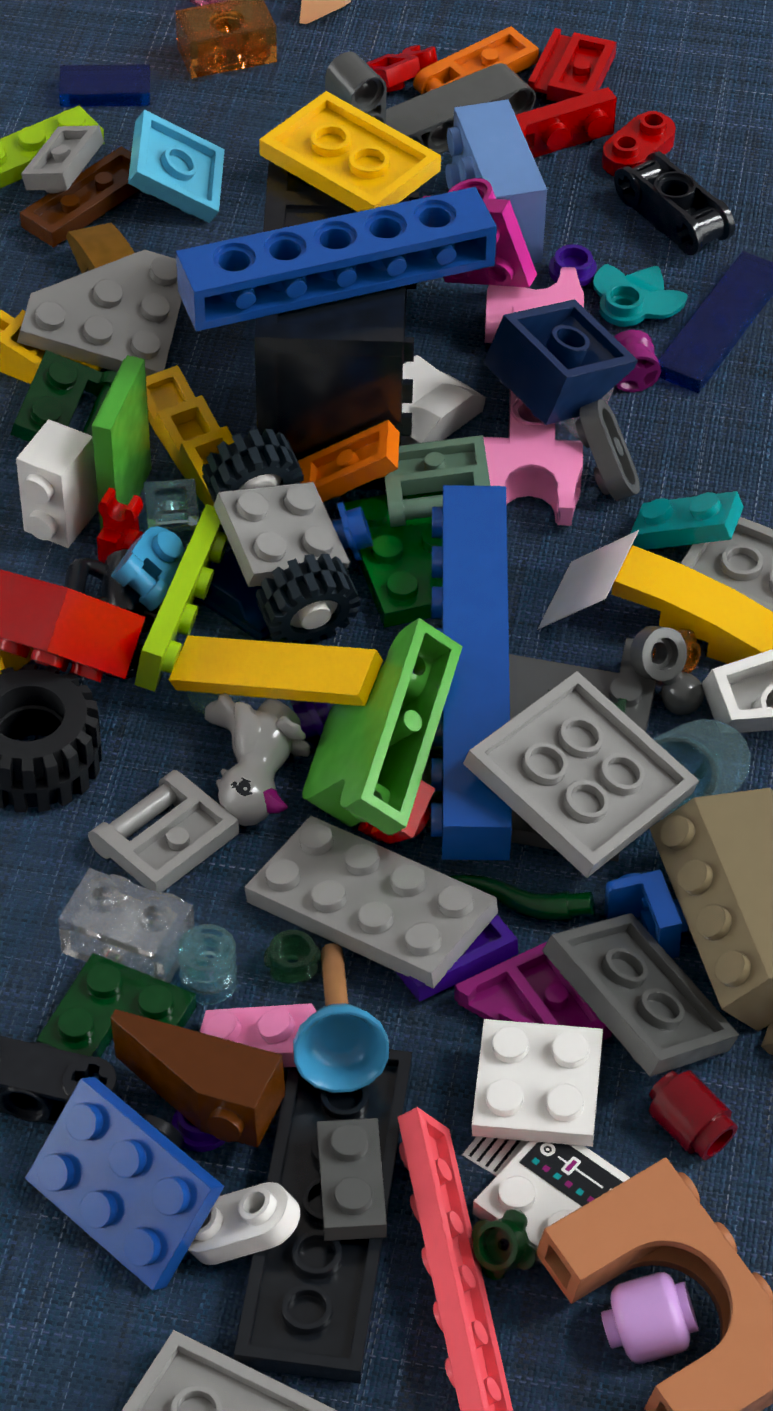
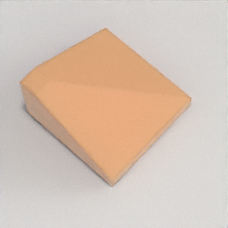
(315, 9)

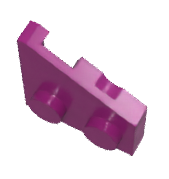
(527, 991)

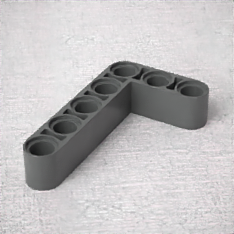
(431, 113)

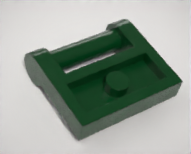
(57, 393)

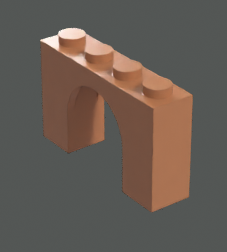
(661, 1223)

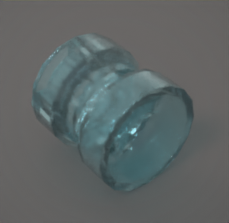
(208, 963)

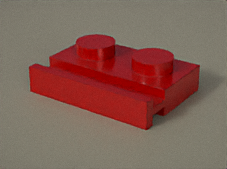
(572, 65)

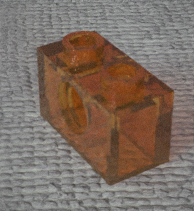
(226, 36)

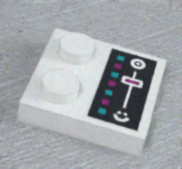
(547, 1185)

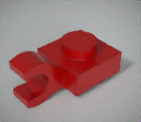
(119, 524)

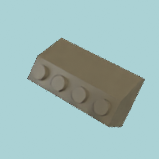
(723, 879)

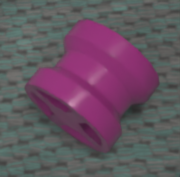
(647, 368)

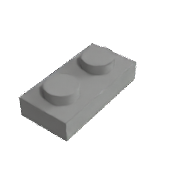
(62, 158)

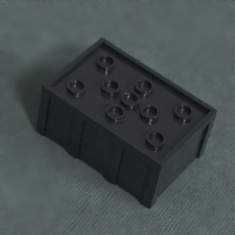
(334, 363)

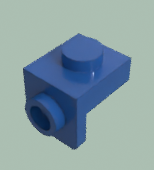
(650, 899)

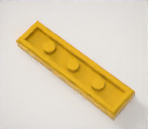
(276, 670)

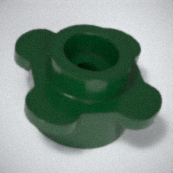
(487, 1244)

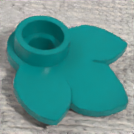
(635, 296)

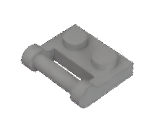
(172, 843)

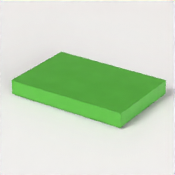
(123, 435)

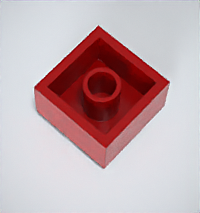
(66, 628)

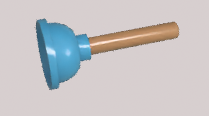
(340, 1043)

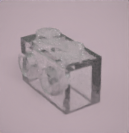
(125, 924)

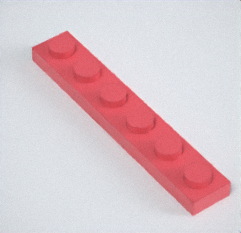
(449, 1258)

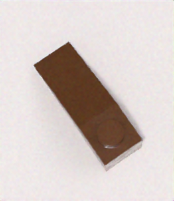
(208, 1079)

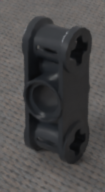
(674, 203)
(41, 1079)

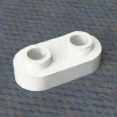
(246, 1223)

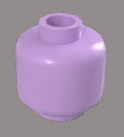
(650, 1318)

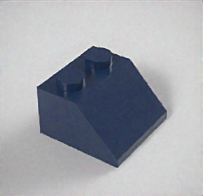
(557, 359)

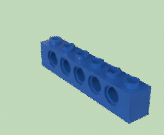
(335, 258)

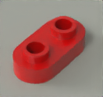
(638, 139)

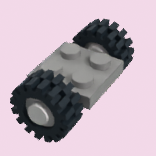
(281, 537)

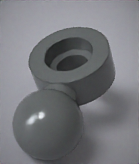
(681, 691)

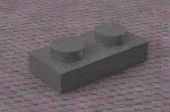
(351, 1179)

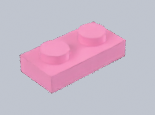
(260, 1027)

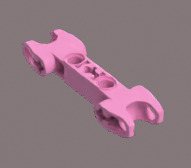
(531, 458)

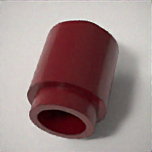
(691, 1114)

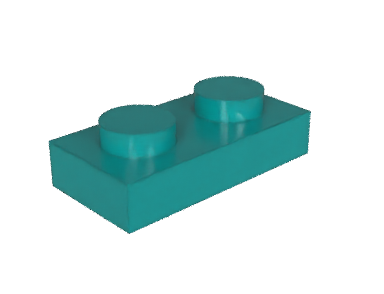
(687, 520)

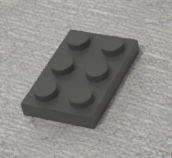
(640, 994)

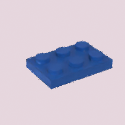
(124, 1183)

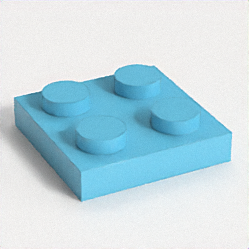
(176, 166)

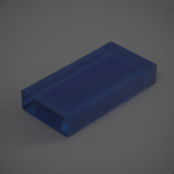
(105, 85)

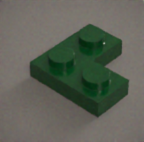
(84, 1014)

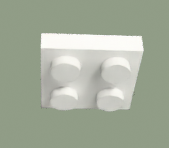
(537, 1082)

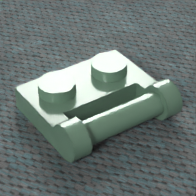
(429, 467)

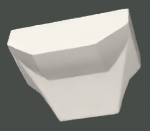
(438, 403)

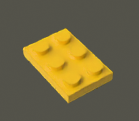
(349, 154)

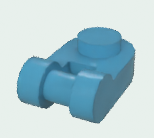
(151, 565)

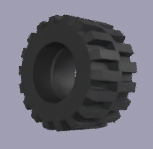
(66, 759)

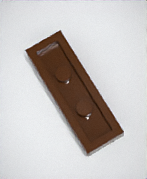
(88, 198)

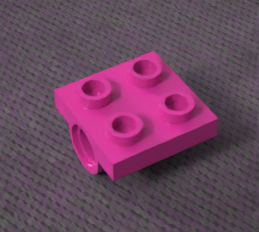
(512, 258)

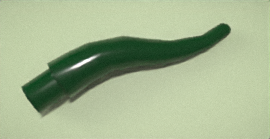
(540, 906)

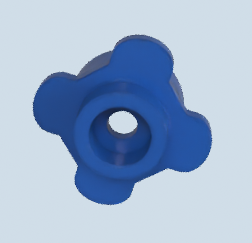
(353, 530)

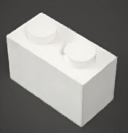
(57, 483)

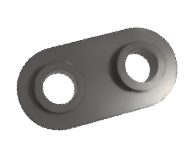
(602, 434)

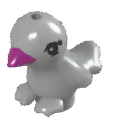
(261, 746)

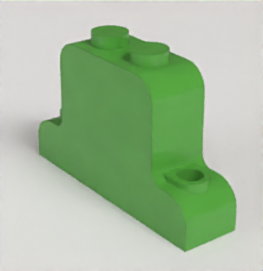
(377, 752)

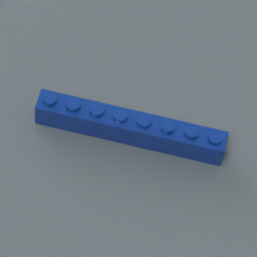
(475, 615)

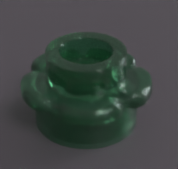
(288, 946)

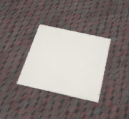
(588, 580)

